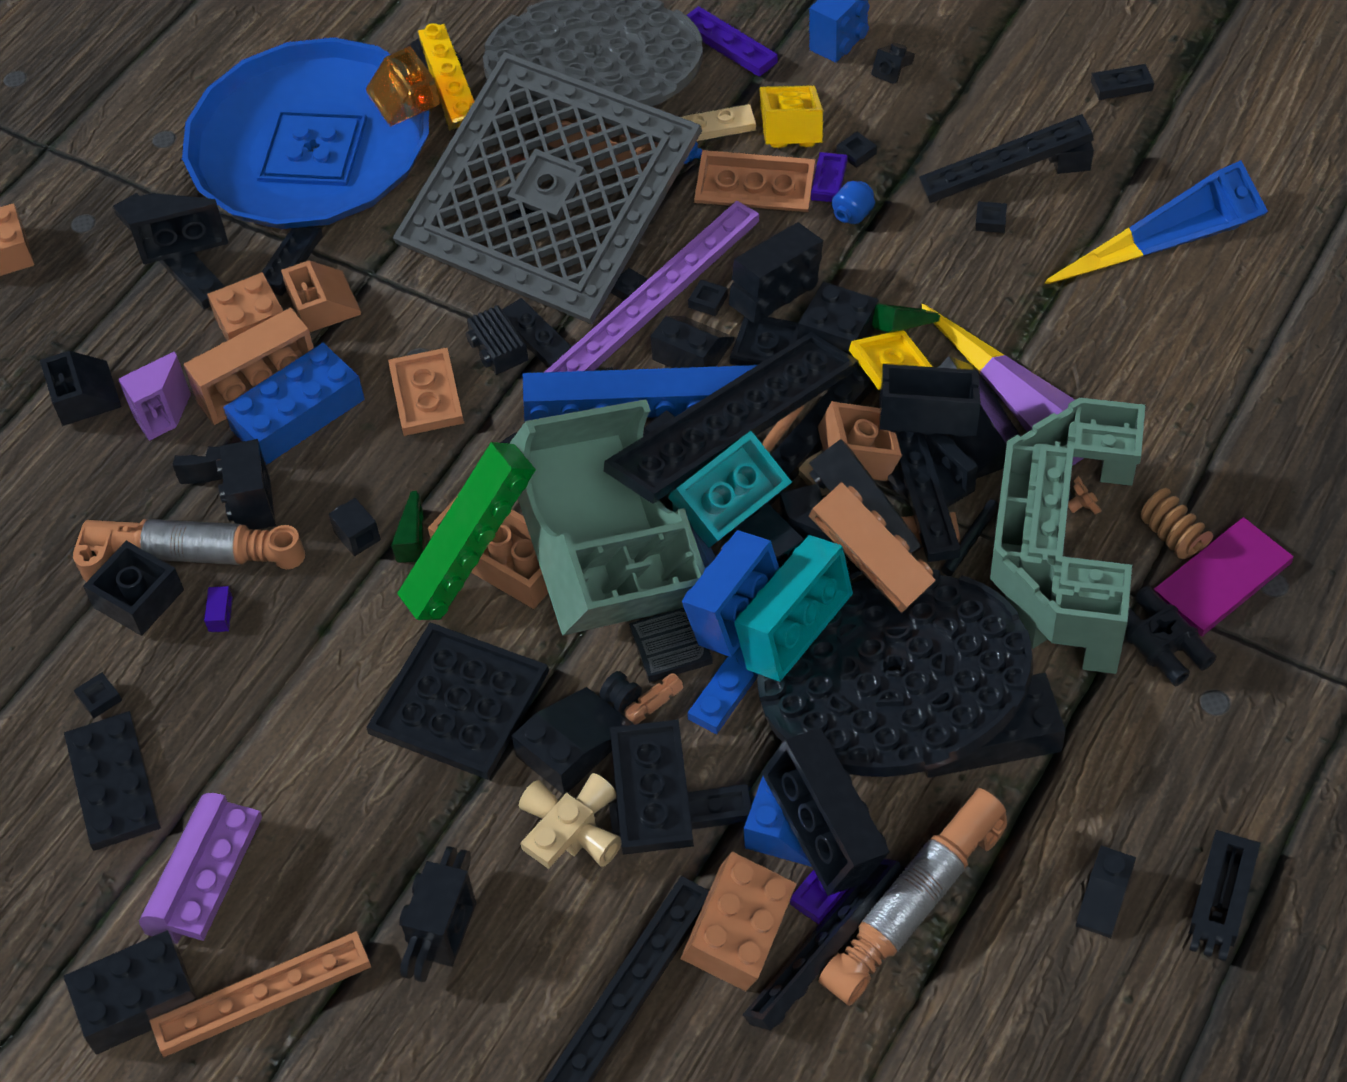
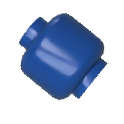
(853, 202)

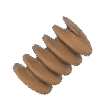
(1174, 526)

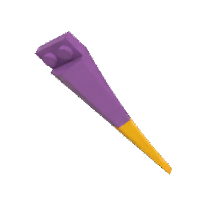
(1020, 389)

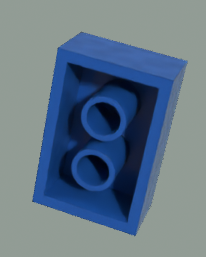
(727, 589)

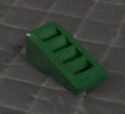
(897, 318)
(409, 535)

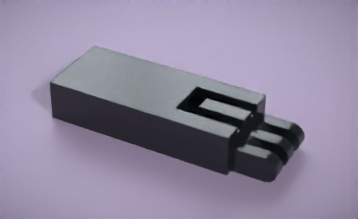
(771, 526)
(1224, 887)

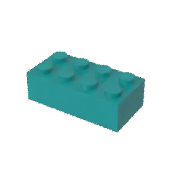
(793, 607)

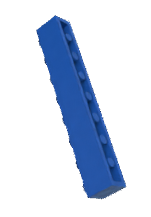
(664, 388)

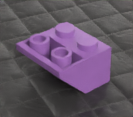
(157, 395)

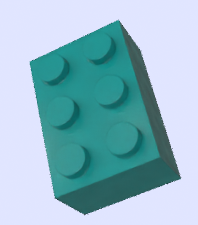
(730, 489)

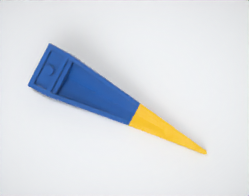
(1206, 209)

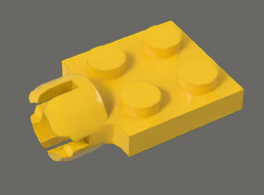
(886, 348)

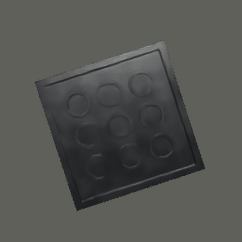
(458, 700)

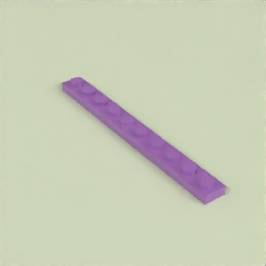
(658, 290)

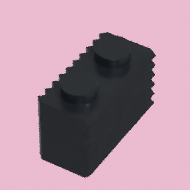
(497, 340)

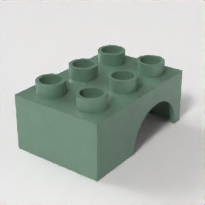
(596, 540)

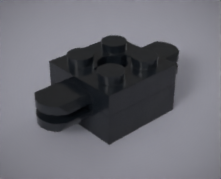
(437, 914)

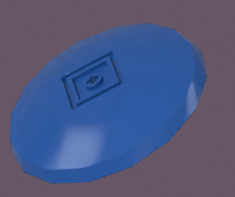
(266, 113)

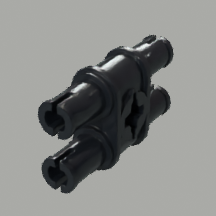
(1164, 635)

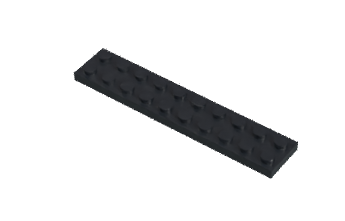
(748, 403)

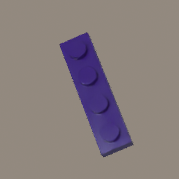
(733, 42)

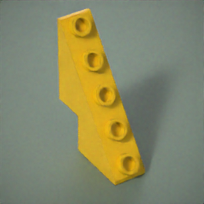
(447, 72)

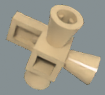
(569, 822)

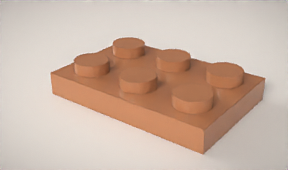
(425, 391)

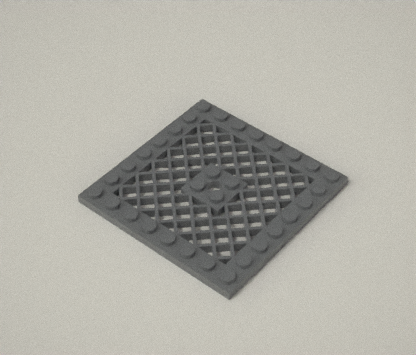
(511, 81)

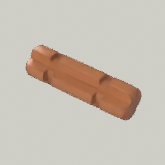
(653, 698)

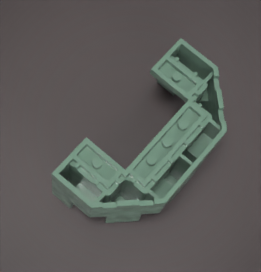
(1054, 594)

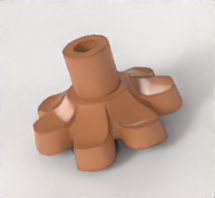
(1083, 498)

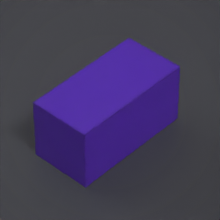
(218, 609)

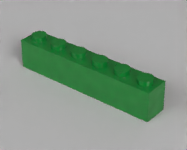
(466, 531)

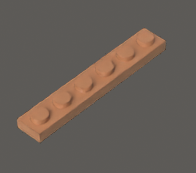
(259, 994)

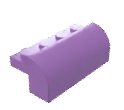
(200, 868)

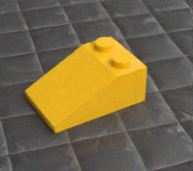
(791, 115)

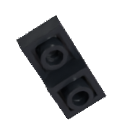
(196, 468)

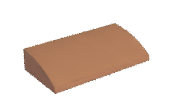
(755, 181)

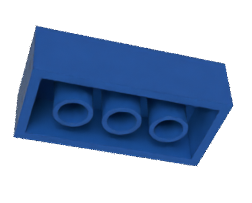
(295, 402)

